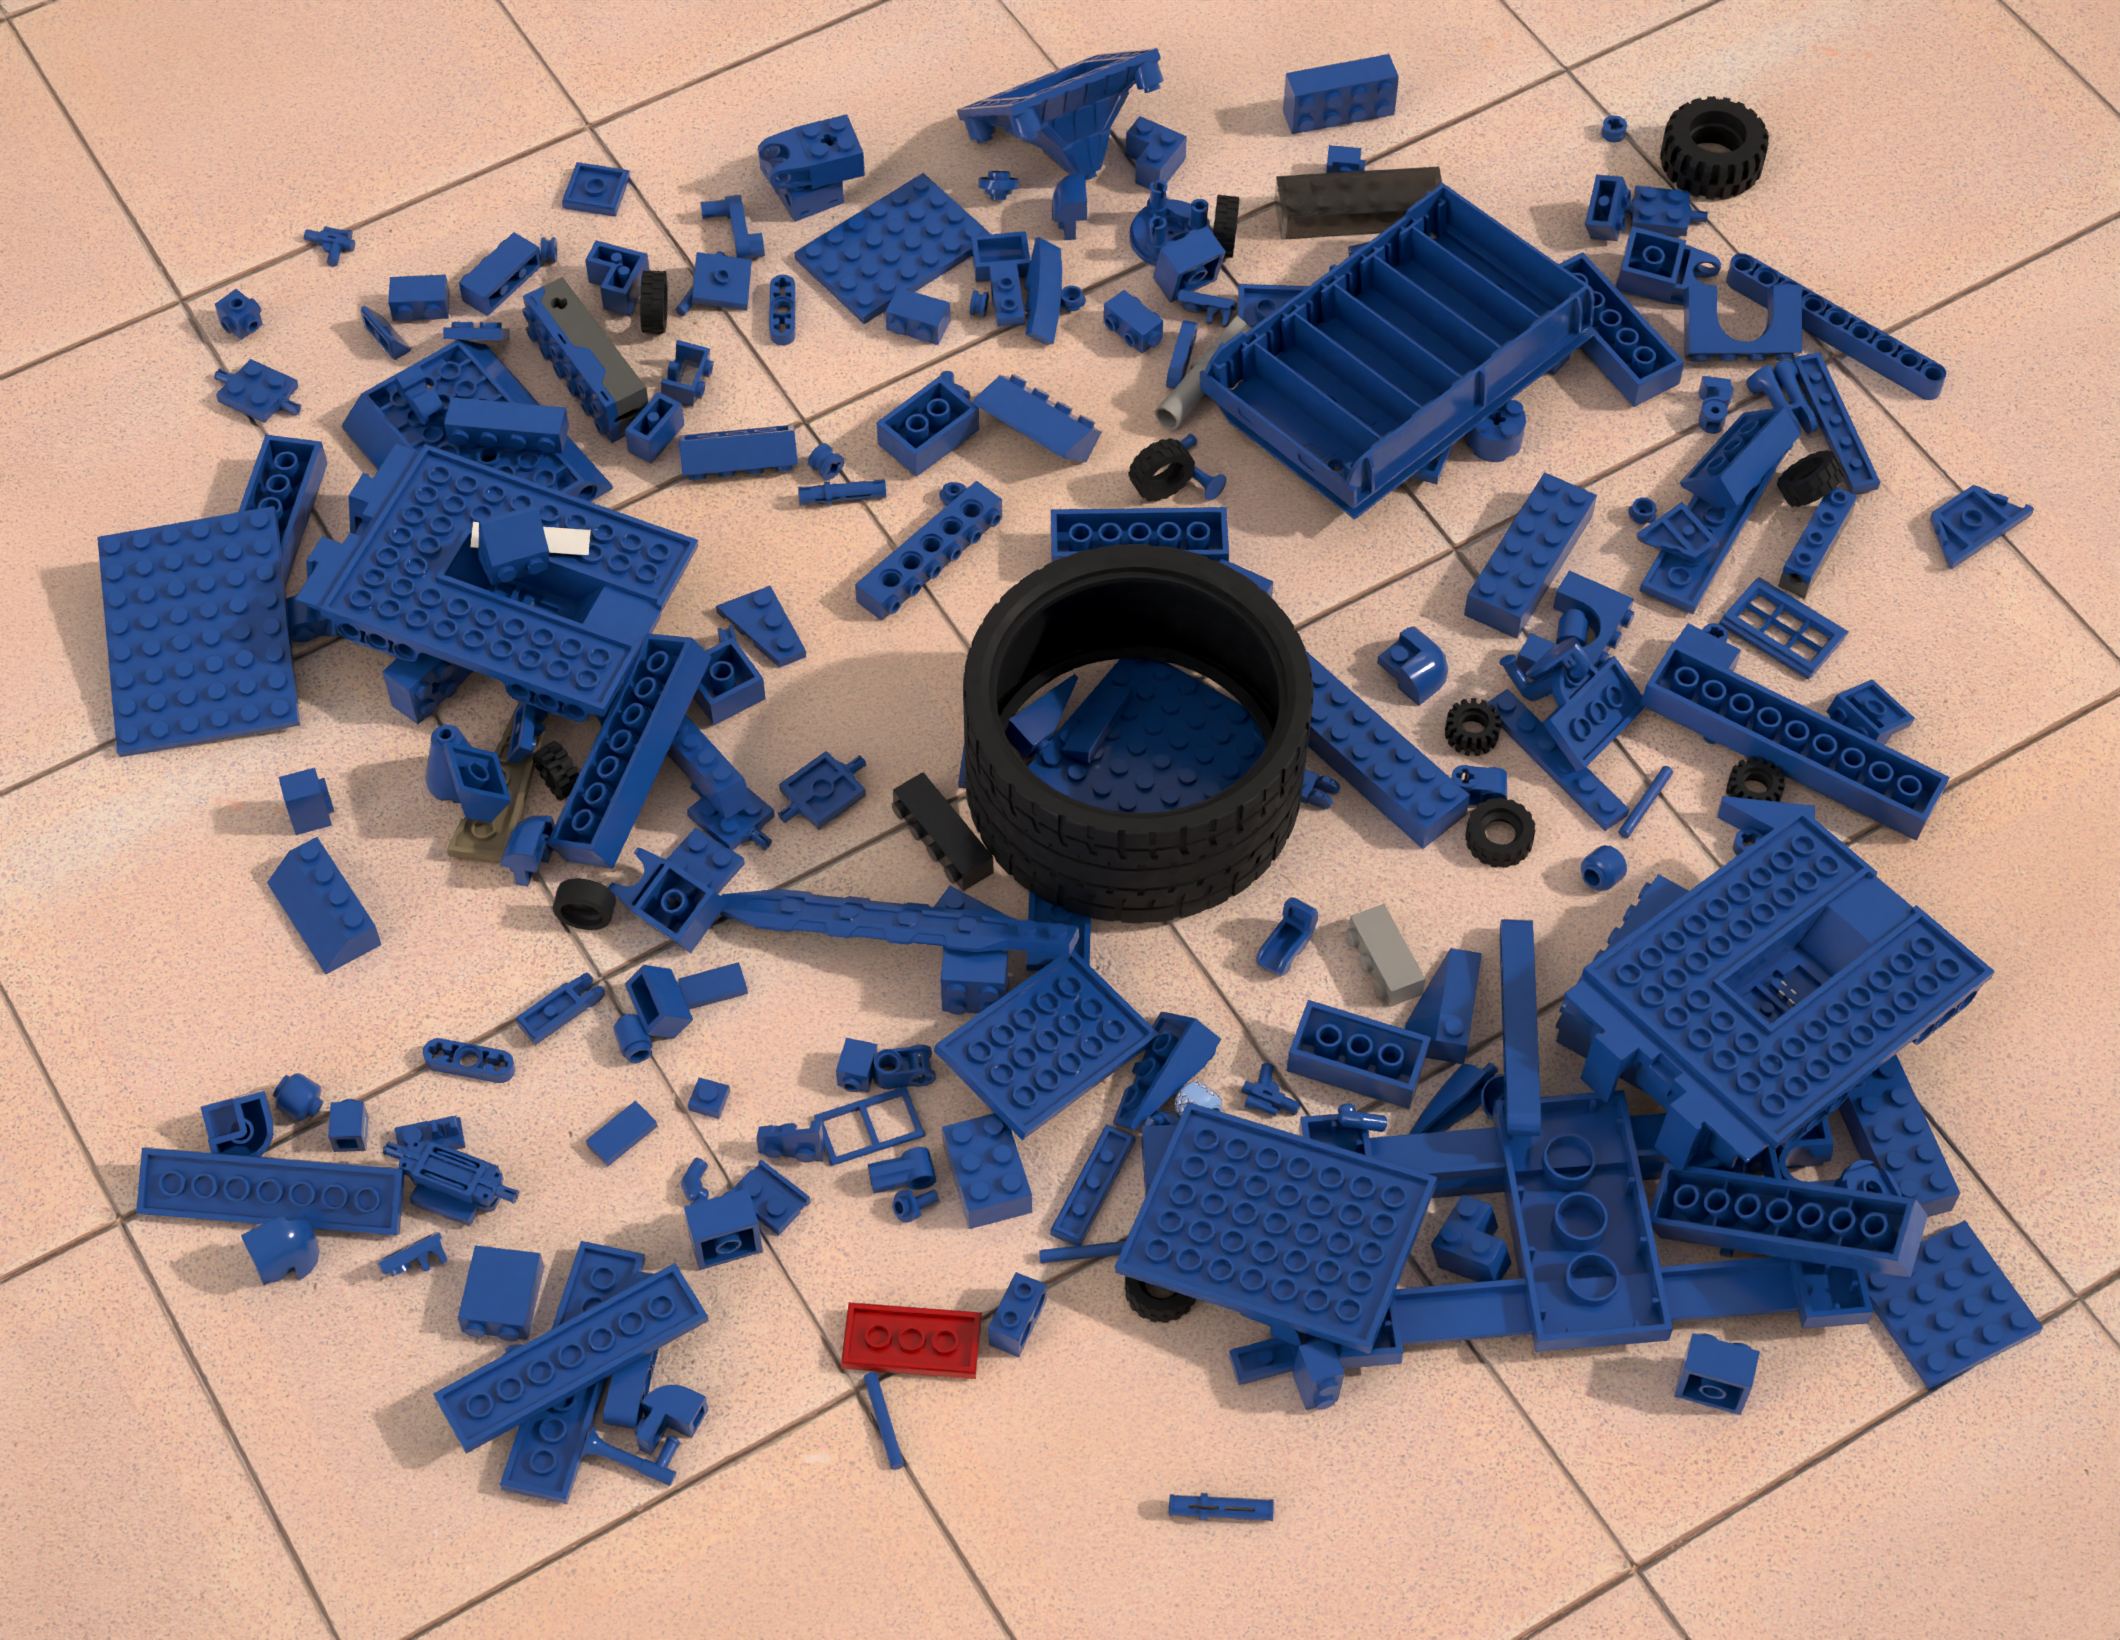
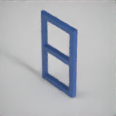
(861, 1106)

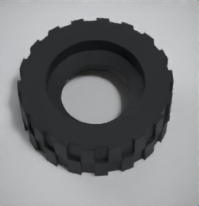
(1226, 222)
(653, 301)
(1156, 457)
(1810, 478)
(1500, 854)
(1156, 1308)

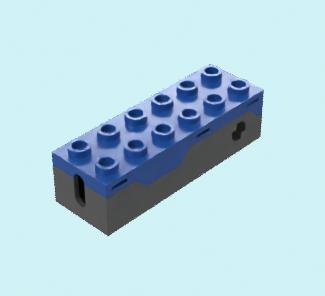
(584, 358)

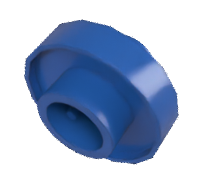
(998, 184)

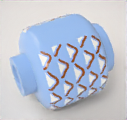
(1199, 1094)

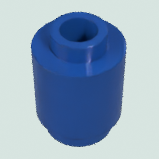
(1572, 624)
(632, 1038)

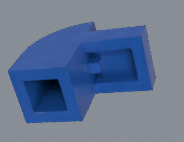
(672, 1408)

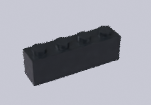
(942, 831)

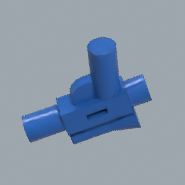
(332, 241)
(1266, 1094)

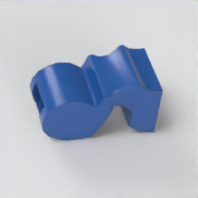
(413, 390)
(1716, 398)

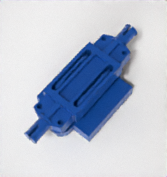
(451, 1180)

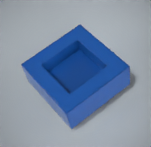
(708, 1098)

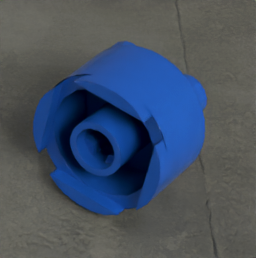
(1499, 433)

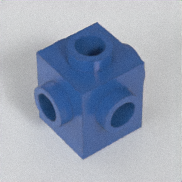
(238, 314)

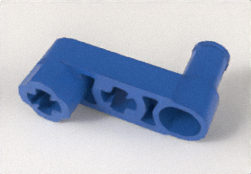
(746, 244)

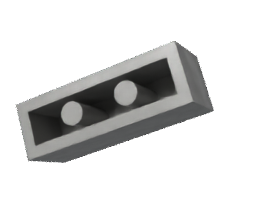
(1385, 955)

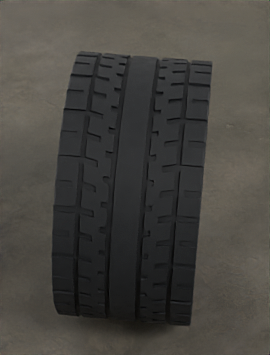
(1150, 607)

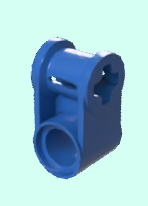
(1481, 782)
(906, 1067)

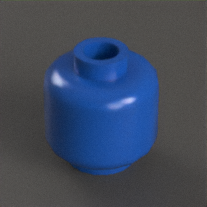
(1603, 868)
(298, 1096)

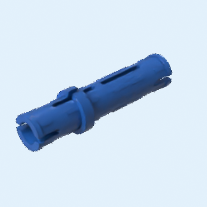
(841, 492)
(1179, 1507)

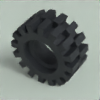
(1477, 713)
(556, 769)
(1756, 772)

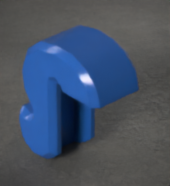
(1288, 937)

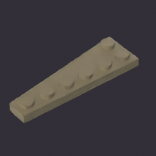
(488, 840)

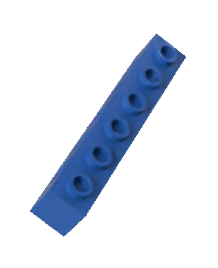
(929, 551)

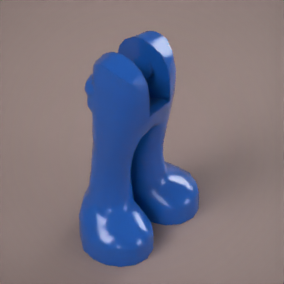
(1784, 375)

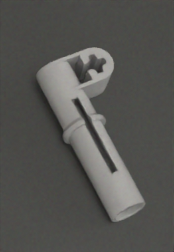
(1188, 392)

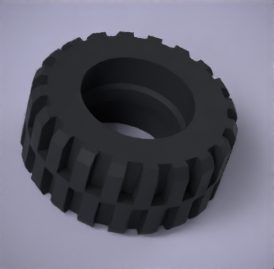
(1717, 123)

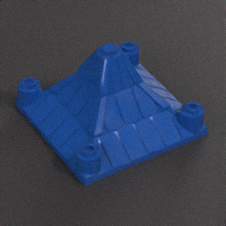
(1069, 108)

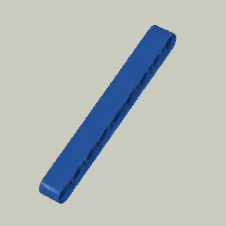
(1843, 330)
(1519, 1028)

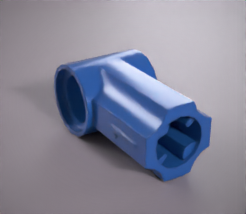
(910, 1170)

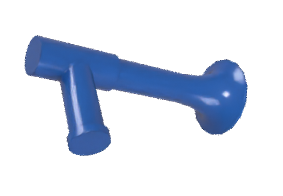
(1212, 485)
(658, 1471)

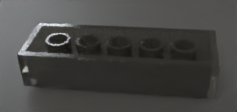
(1349, 201)

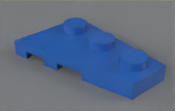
(766, 624)

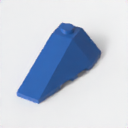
(1448, 1006)
(1167, 1066)

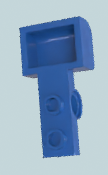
(1003, 261)

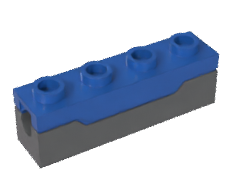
(1817, 541)

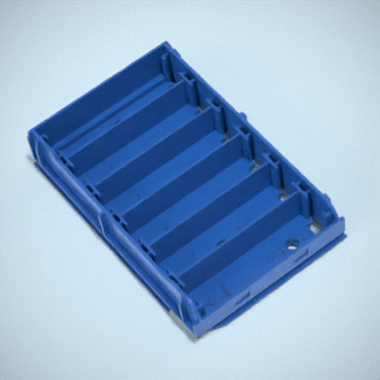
(1400, 350)

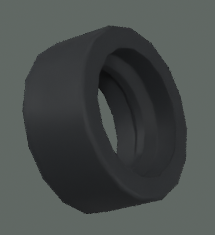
(584, 904)

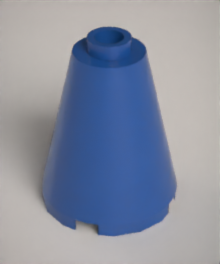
(437, 772)

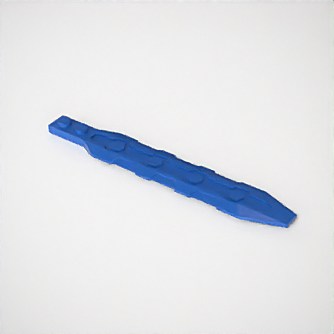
(896, 922)

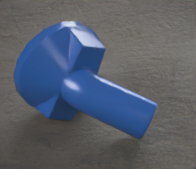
(908, 1207)

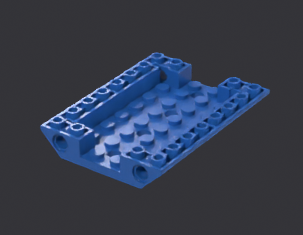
(466, 372)

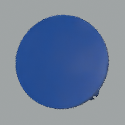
(1164, 221)

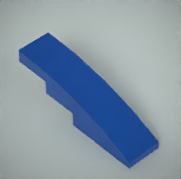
(1045, 291)

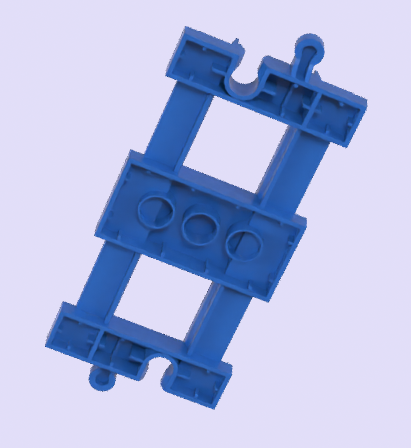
(1588, 1236)

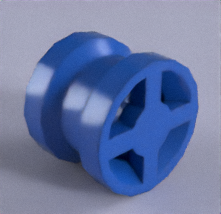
(826, 461)

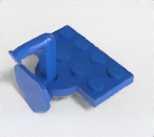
(1590, 700)

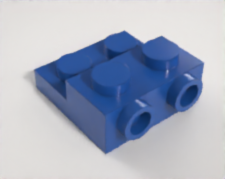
(1870, 712)

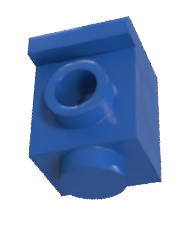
(1344, 159)

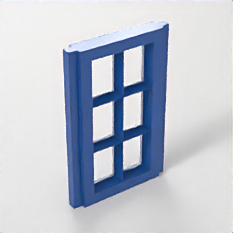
(1772, 647)

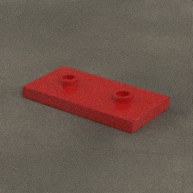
(911, 1340)

